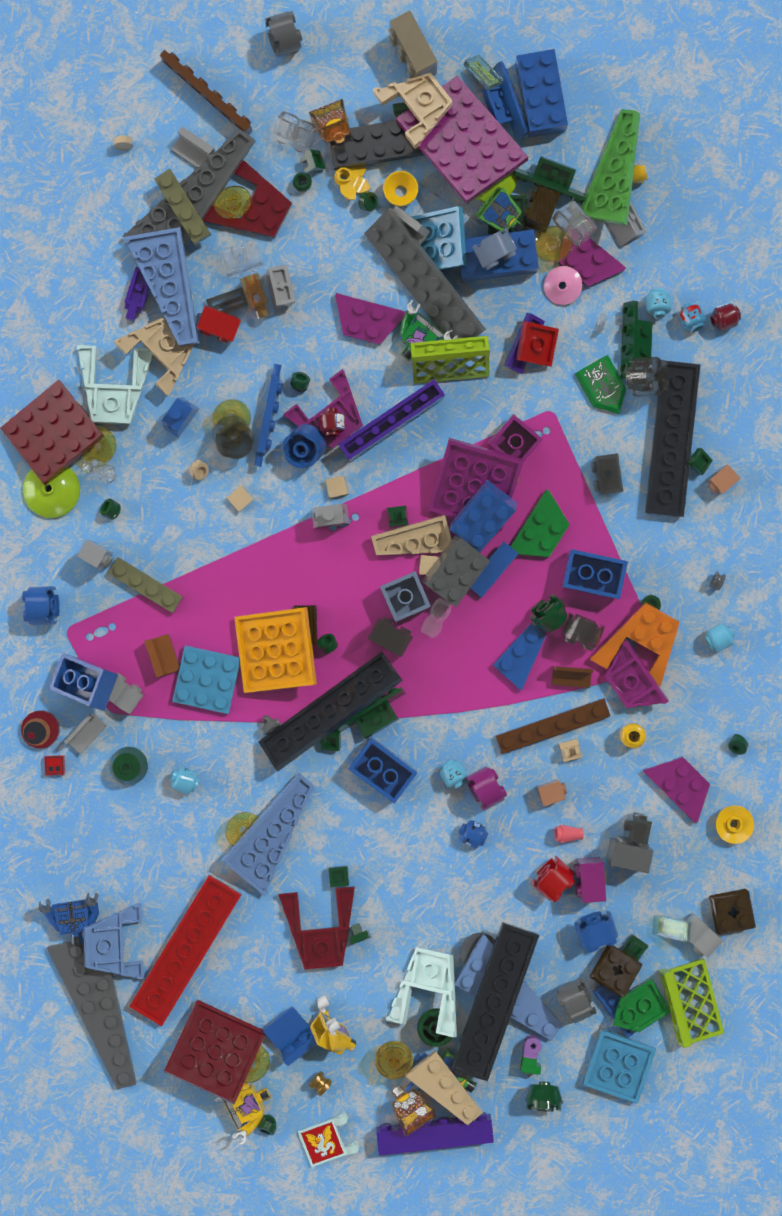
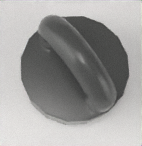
(269, 724)

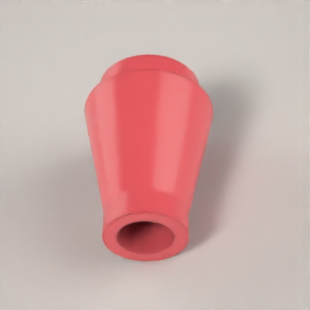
(567, 833)

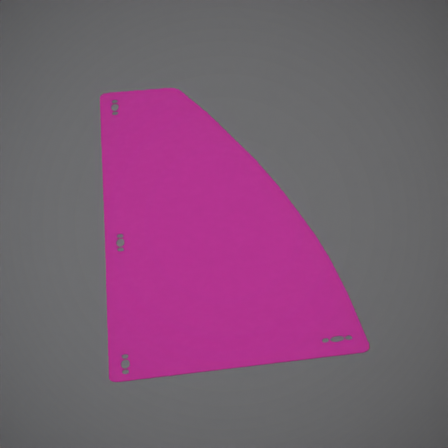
(344, 581)

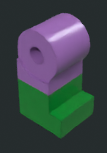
(530, 1051)

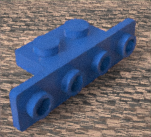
(504, 104)

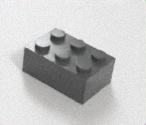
(455, 571)

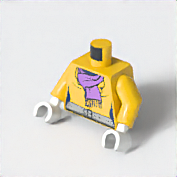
(329, 1032)
(247, 1110)

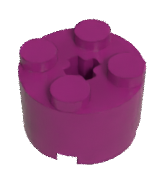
(485, 787)

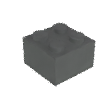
(629, 854)

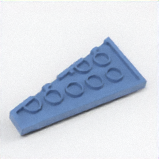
(166, 272)
(265, 842)
(528, 1007)

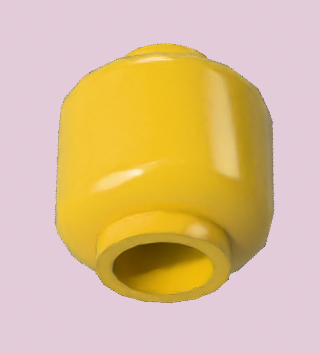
(639, 735)

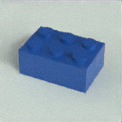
(483, 516)
(594, 574)
(83, 681)
(383, 770)

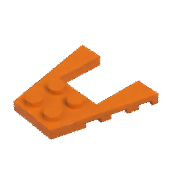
(650, 629)

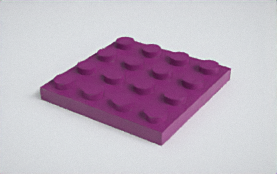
(465, 471)

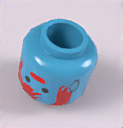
(692, 317)

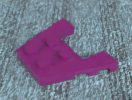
(344, 404)

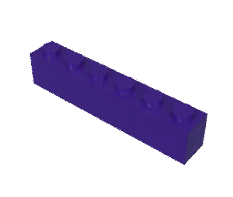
(391, 420)
(435, 1135)

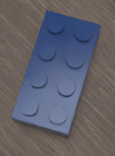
(541, 93)
(522, 263)

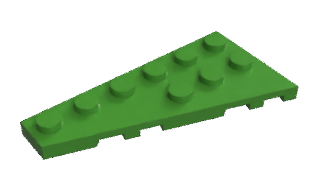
(612, 184)

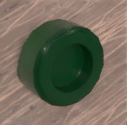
(367, 201)
(300, 381)
(110, 509)
(653, 600)
(327, 643)
(738, 744)
(267, 1127)

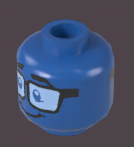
(473, 834)

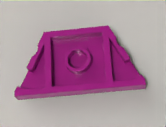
(592, 262)
(366, 319)
(633, 680)
(681, 784)

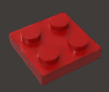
(537, 344)

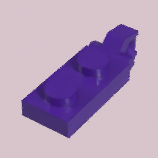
(136, 295)

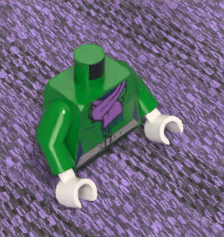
(418, 329)

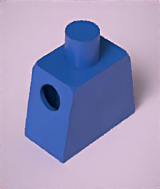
(179, 416)

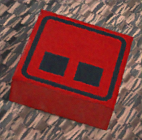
(54, 765)

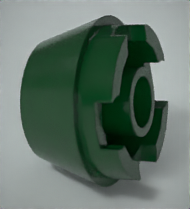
(549, 614)
(128, 765)
(427, 1029)
(544, 1097)

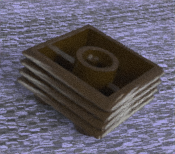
(722, 904)
(604, 973)

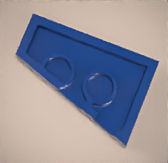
(521, 655)

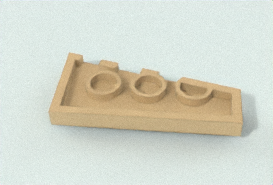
(416, 538)
(440, 1083)

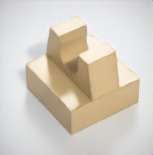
(570, 750)

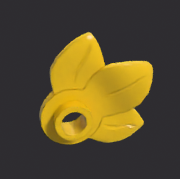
(354, 181)

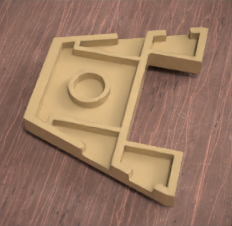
(424, 99)
(162, 344)

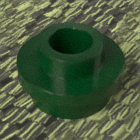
(302, 176)

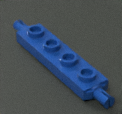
(268, 424)

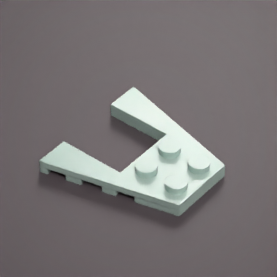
(113, 402)
(434, 973)

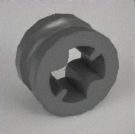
(717, 580)

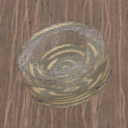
(601, 323)

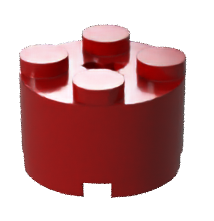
(553, 879)

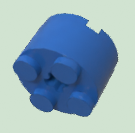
(304, 446)
(40, 605)
(596, 930)

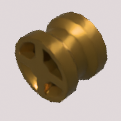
(320, 1083)

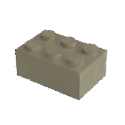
(412, 46)

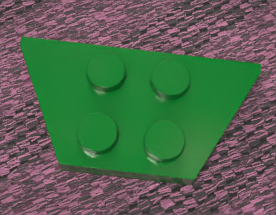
(542, 529)

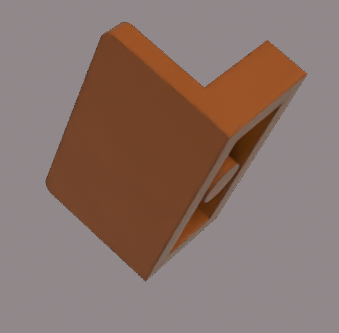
(162, 655)

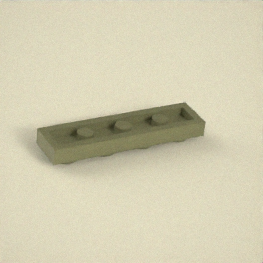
(182, 206)
(145, 585)

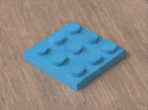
(446, 237)
(206, 679)
(619, 1066)

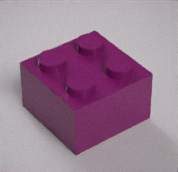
(515, 439)
(590, 879)

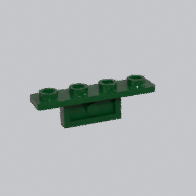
(554, 176)
(635, 336)
(377, 715)

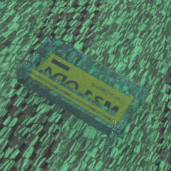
(483, 72)
(671, 928)

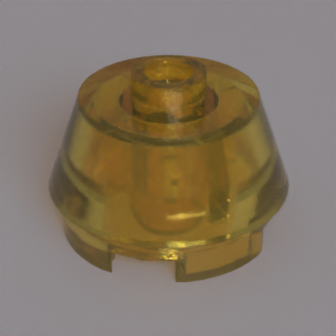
(394, 1060)

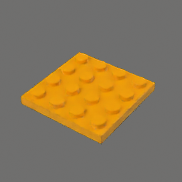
(275, 650)

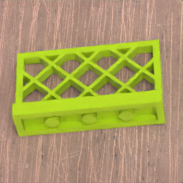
(448, 351)
(674, 1003)

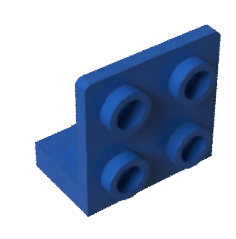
(290, 1035)

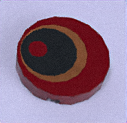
(40, 729)

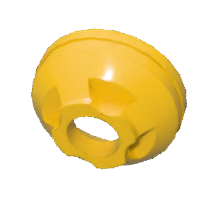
(398, 179)

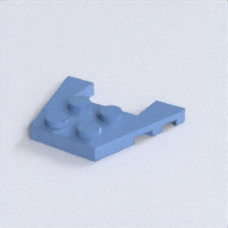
(105, 944)

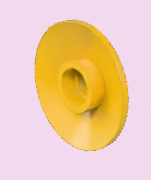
(743, 828)

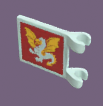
(323, 1141)

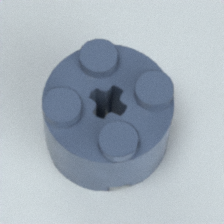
(495, 248)

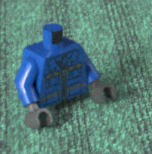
(72, 916)

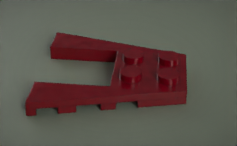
(266, 211)
(322, 945)

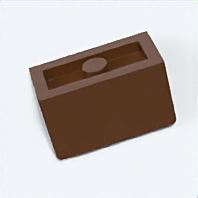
(571, 676)

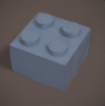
(405, 596)

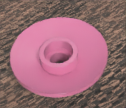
(573, 285)

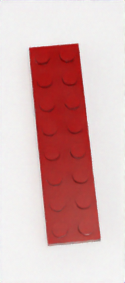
(185, 950)

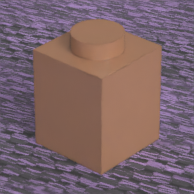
(723, 480)
(551, 792)

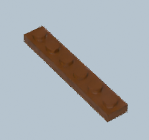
(201, 88)
(553, 725)

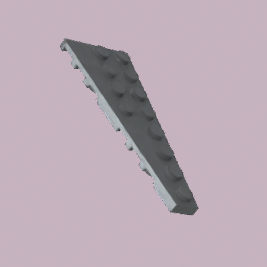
(201, 186)
(99, 1008)

